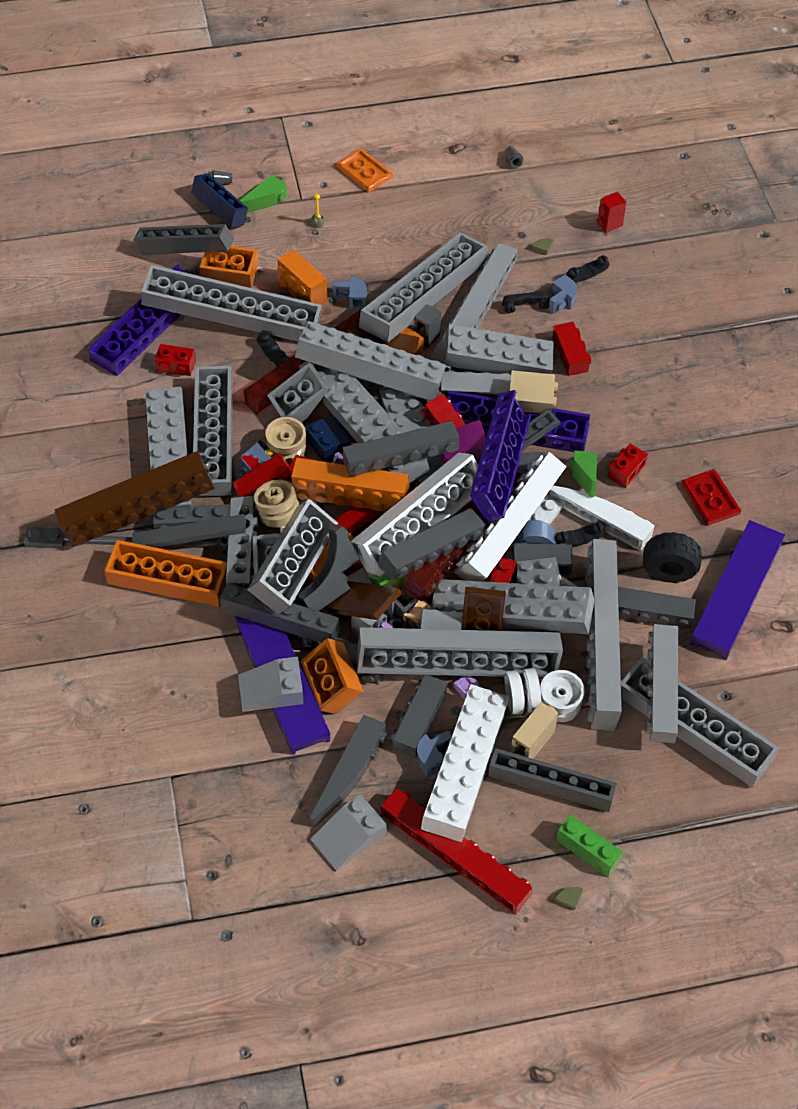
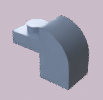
(354, 290)
(564, 294)
(535, 533)
(429, 752)

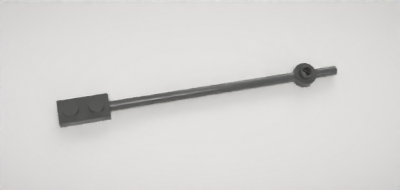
(55, 538)

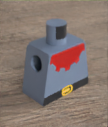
(253, 458)

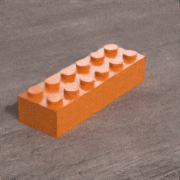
(332, 484)
(166, 573)

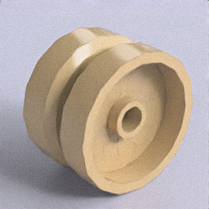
(286, 437)
(276, 502)

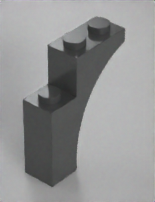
(331, 580)

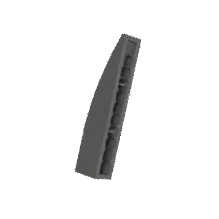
(351, 766)

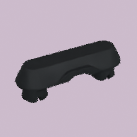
(589, 270)
(540, 297)
(271, 348)
(581, 536)

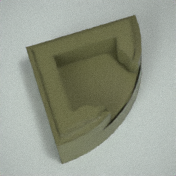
(542, 245)
(569, 897)

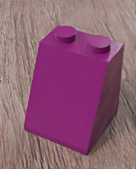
(470, 442)

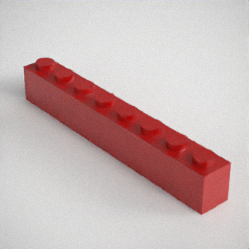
(462, 856)

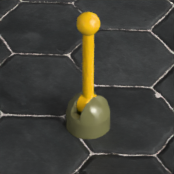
(317, 219)

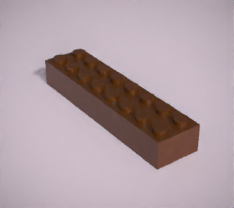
(134, 499)

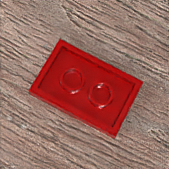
(711, 497)

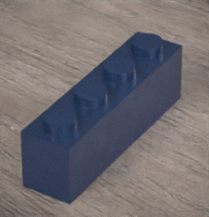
(219, 200)

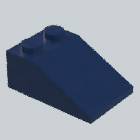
(327, 438)

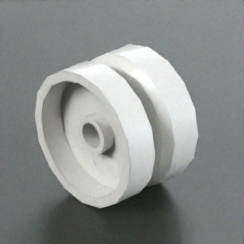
(523, 690)
(564, 693)

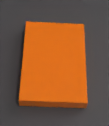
(364, 170)

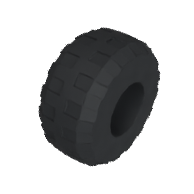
(672, 557)

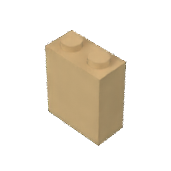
(534, 391)
(535, 731)

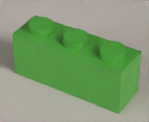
(589, 845)

